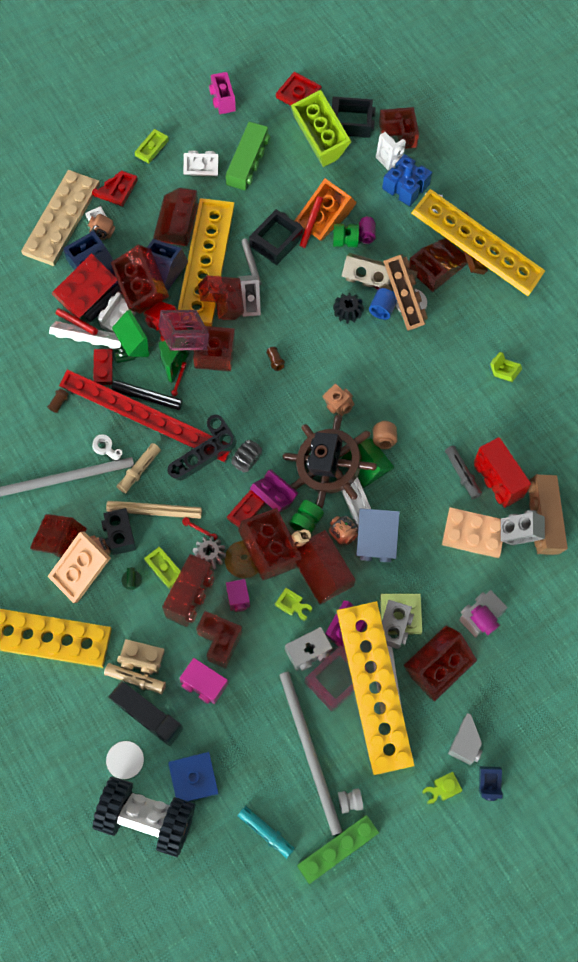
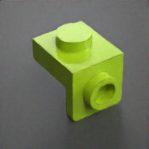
(504, 368)

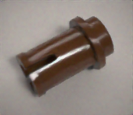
(275, 358)
(58, 400)

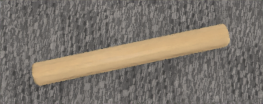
(155, 509)

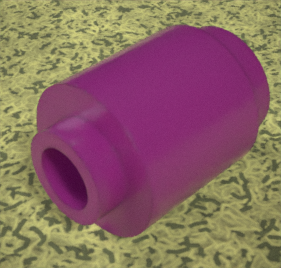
(367, 230)
(484, 619)

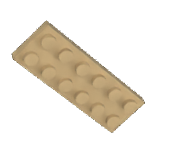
(60, 218)

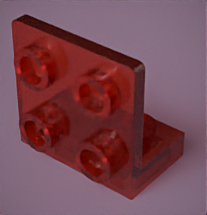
(56, 534)

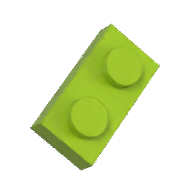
(151, 146)
(163, 567)

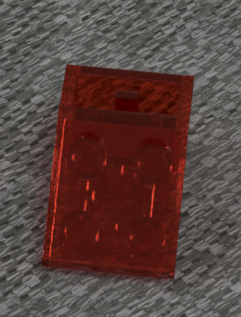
(437, 263)

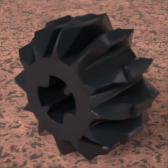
(348, 308)

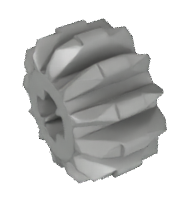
(217, 551)

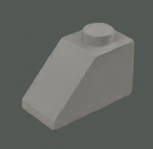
(250, 295)
(466, 742)

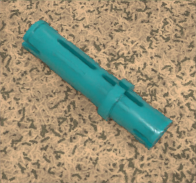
(264, 830)

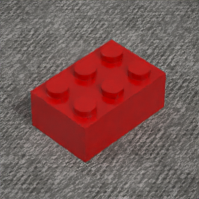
(84, 286)
(501, 472)

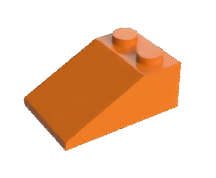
(333, 210)

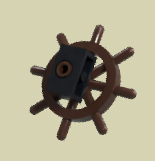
(326, 459)

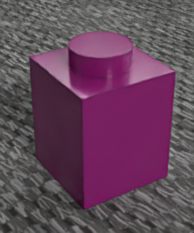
(238, 595)

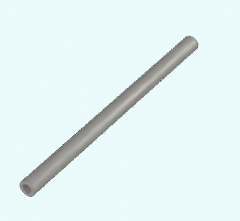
(66, 476)
(311, 754)

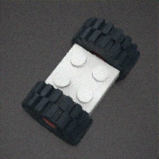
(122, 807)

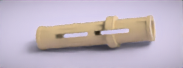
(133, 474)
(143, 681)

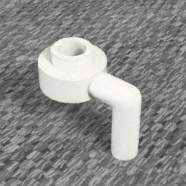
(114, 455)

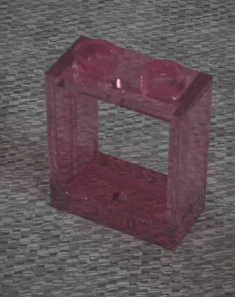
(177, 339)
(320, 691)

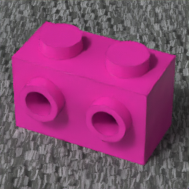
(223, 93)
(203, 681)

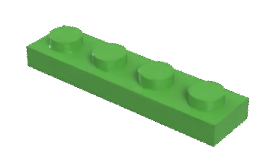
(337, 849)

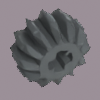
(246, 456)

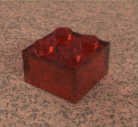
(219, 350)

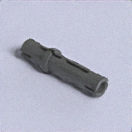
(466, 478)

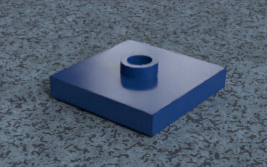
(193, 777)

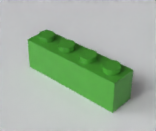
(247, 156)

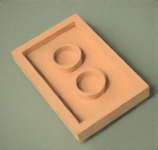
(473, 532)
(79, 567)

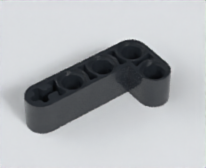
(200, 451)
(144, 712)

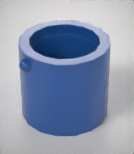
(383, 304)

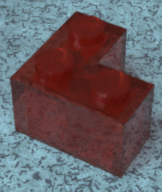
(401, 123)
(225, 292)
(224, 637)

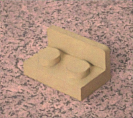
(141, 656)

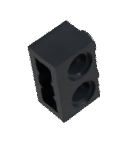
(122, 530)

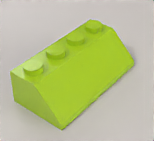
(321, 127)

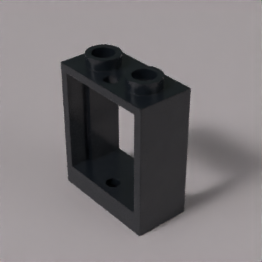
(355, 105)
(266, 249)

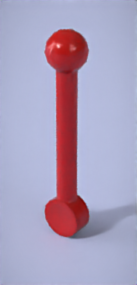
(174, 392)
(186, 522)

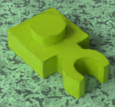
(291, 603)
(445, 787)

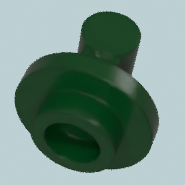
(121, 355)
(131, 579)

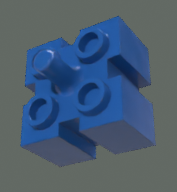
(407, 180)

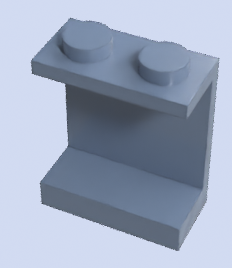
(377, 534)

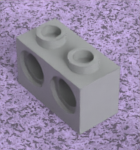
(523, 528)
(390, 623)

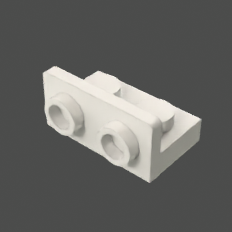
(388, 151)
(201, 164)
(113, 312)

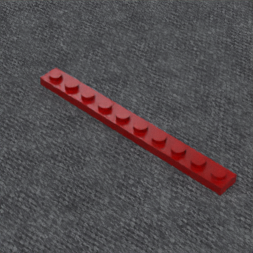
(137, 412)

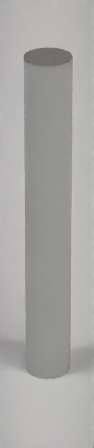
(250, 259)

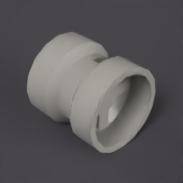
(350, 800)

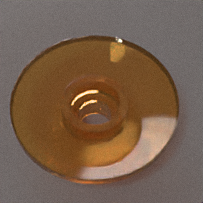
(237, 566)

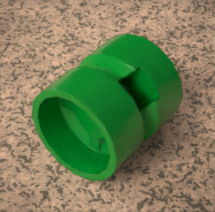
(350, 240)
(307, 515)

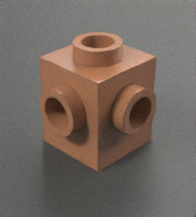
(338, 400)

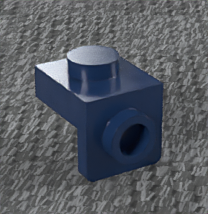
(490, 783)

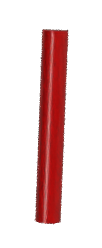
(318, 202)
(74, 320)

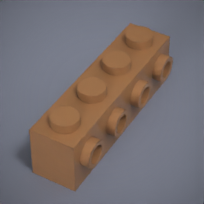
(406, 296)
(546, 501)

